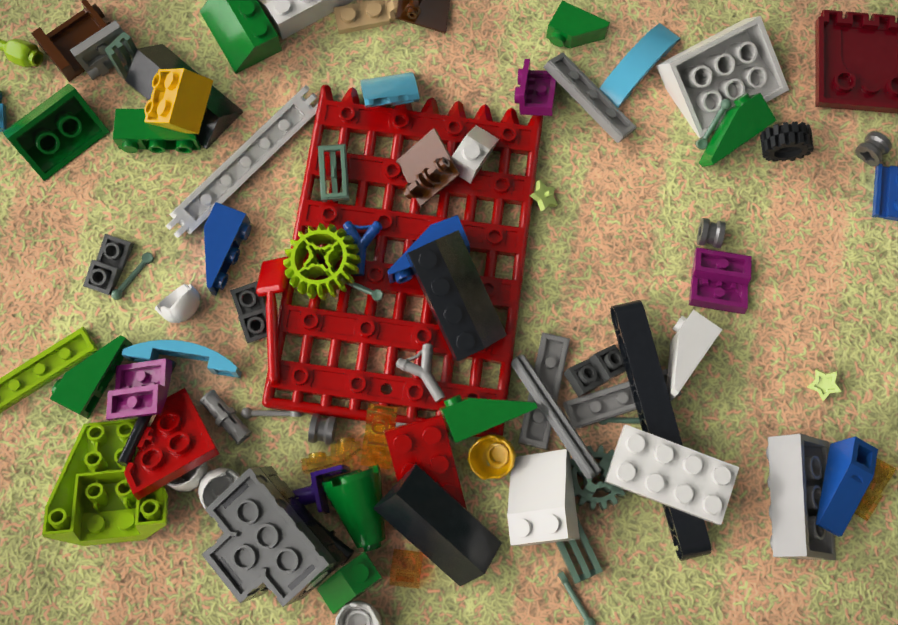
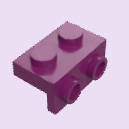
(535, 92)

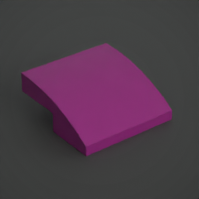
(720, 280)
(139, 389)

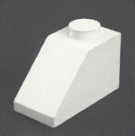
(473, 152)

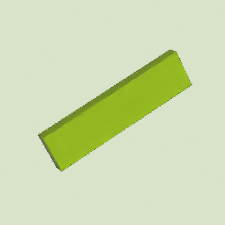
(45, 367)

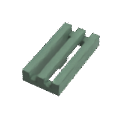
(117, 43)
(335, 196)
(590, 553)

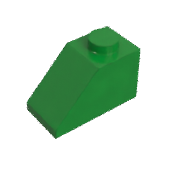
(575, 27)
(349, 582)

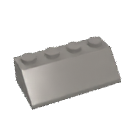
(795, 489)

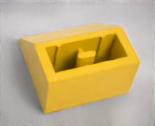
(178, 100)

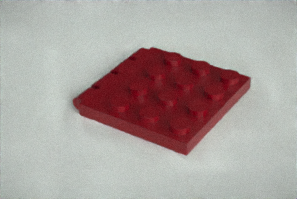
(856, 61)

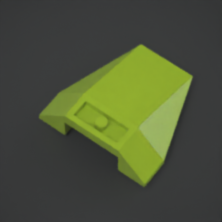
(93, 496)

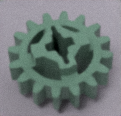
(589, 487)

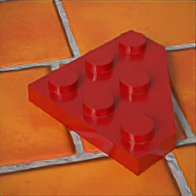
(170, 446)

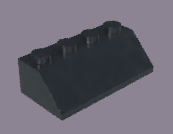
(456, 295)

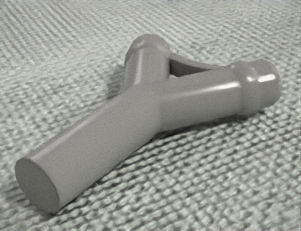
(423, 371)

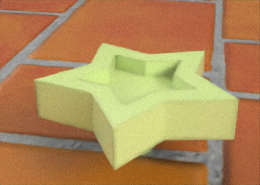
(544, 195)
(825, 383)

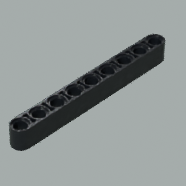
(655, 412)

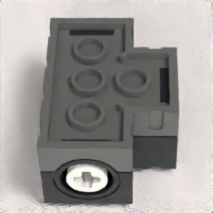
(268, 540)

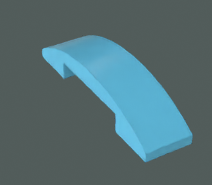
(638, 63)
(150, 351)

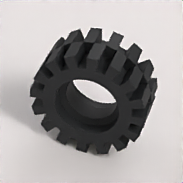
(787, 141)

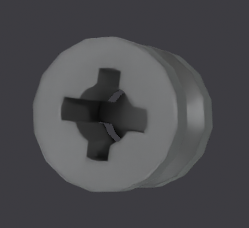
(873, 148)
(711, 233)
(322, 429)

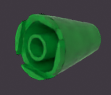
(353, 499)

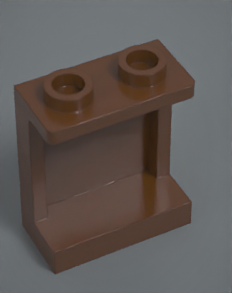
(68, 35)

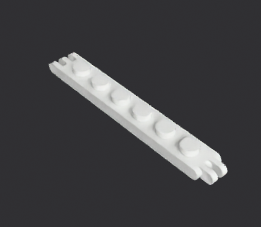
(243, 162)

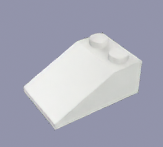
(542, 500)

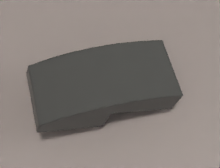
(108, 266)
(251, 312)
(595, 370)

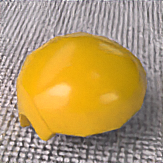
(486, 448)

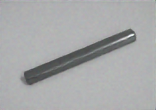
(556, 417)

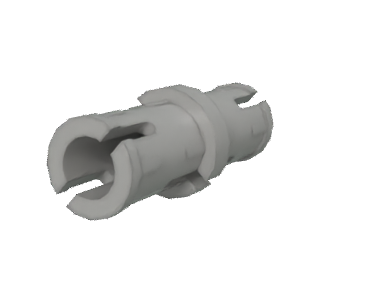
(225, 417)

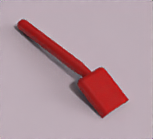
(272, 281)

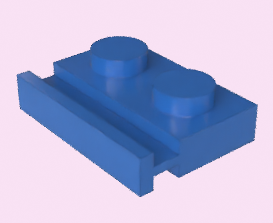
(885, 193)

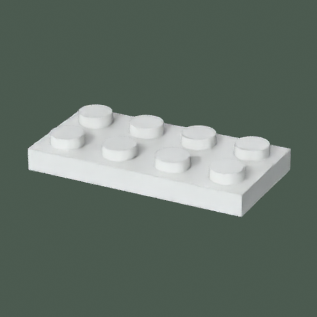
(672, 474)

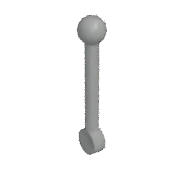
(247, 413)

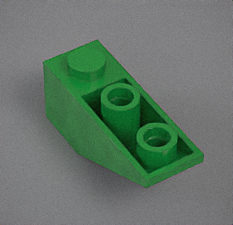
(133, 134)

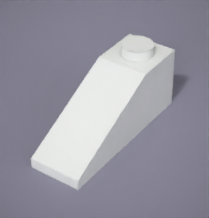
(688, 348)

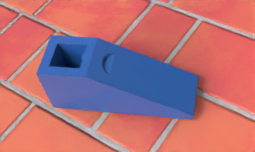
(222, 238)
(401, 269)
(845, 481)

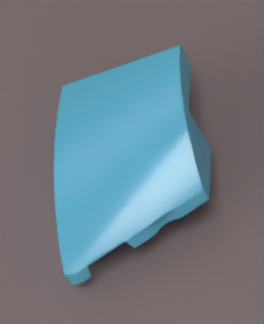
(390, 89)

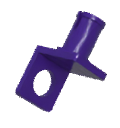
(315, 492)

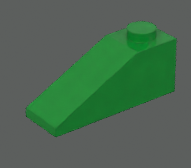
(738, 125)
(86, 382)
(474, 415)

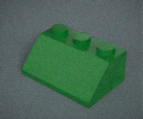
(241, 31)
(56, 131)

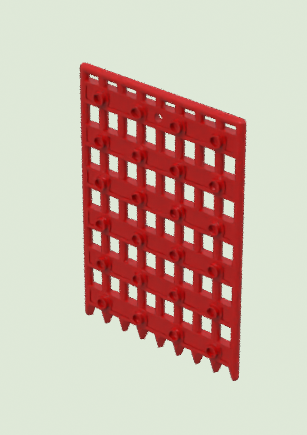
(405, 227)

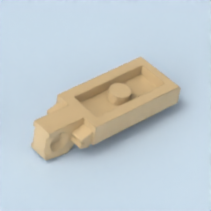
(365, 15)

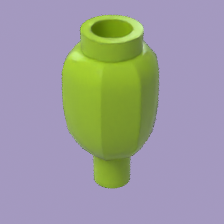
(22, 52)

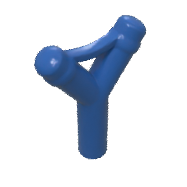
(364, 241)

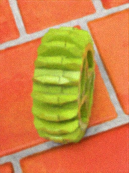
(309, 242)

